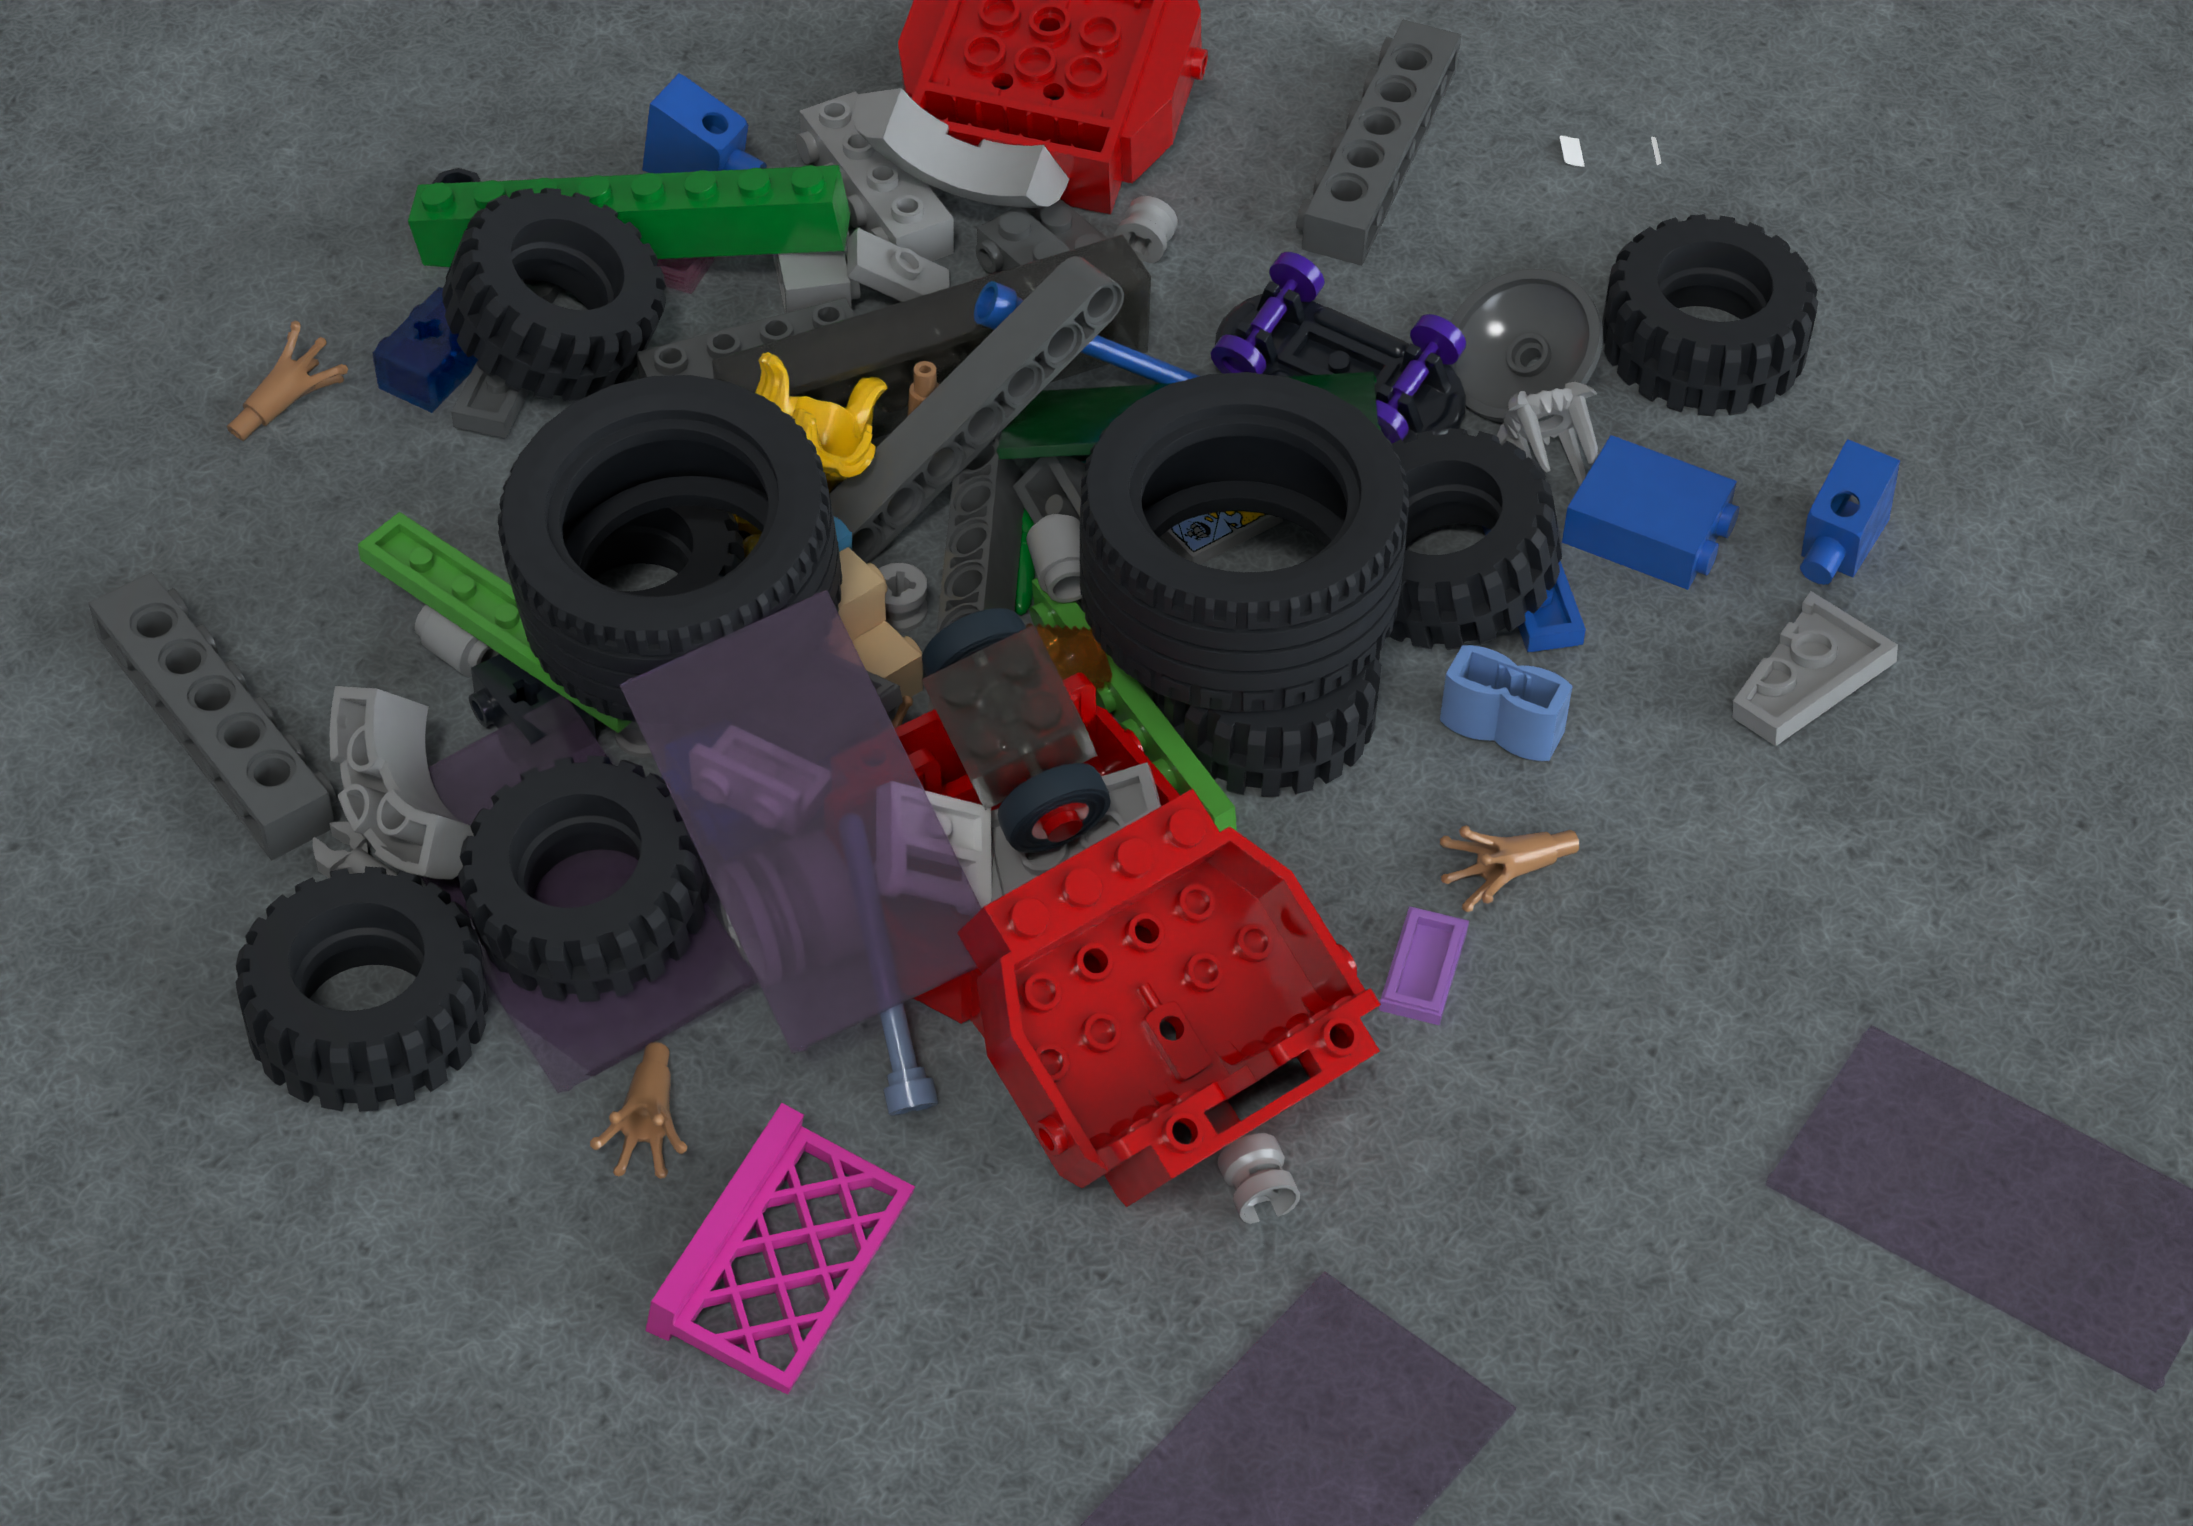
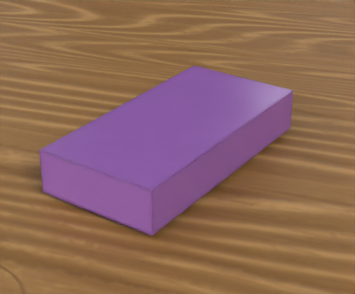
(1424, 965)

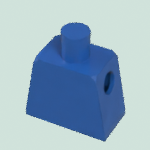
(694, 132)
(1841, 531)

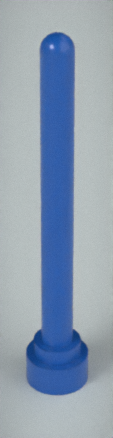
(999, 301)

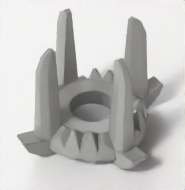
(1569, 419)

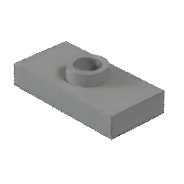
(892, 268)

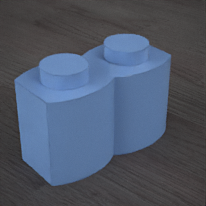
(1505, 702)

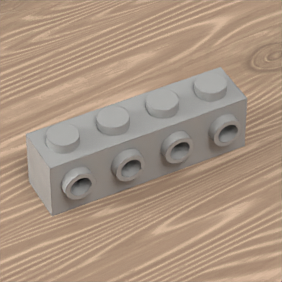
(877, 191)

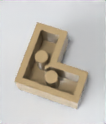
(875, 640)

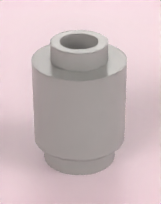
(1056, 556)
(450, 641)

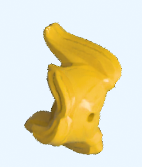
(838, 433)

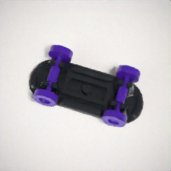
(1295, 336)

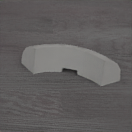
(985, 173)
(389, 784)

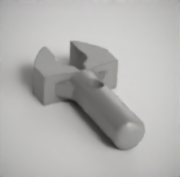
(355, 861)

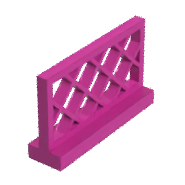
(725, 1237)

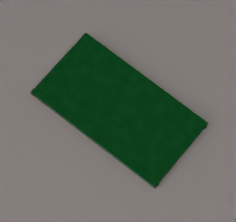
(1072, 419)

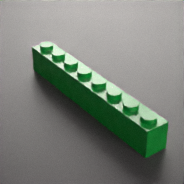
(675, 212)

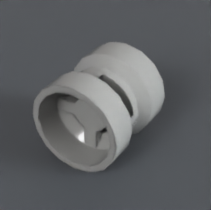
(1257, 1174)

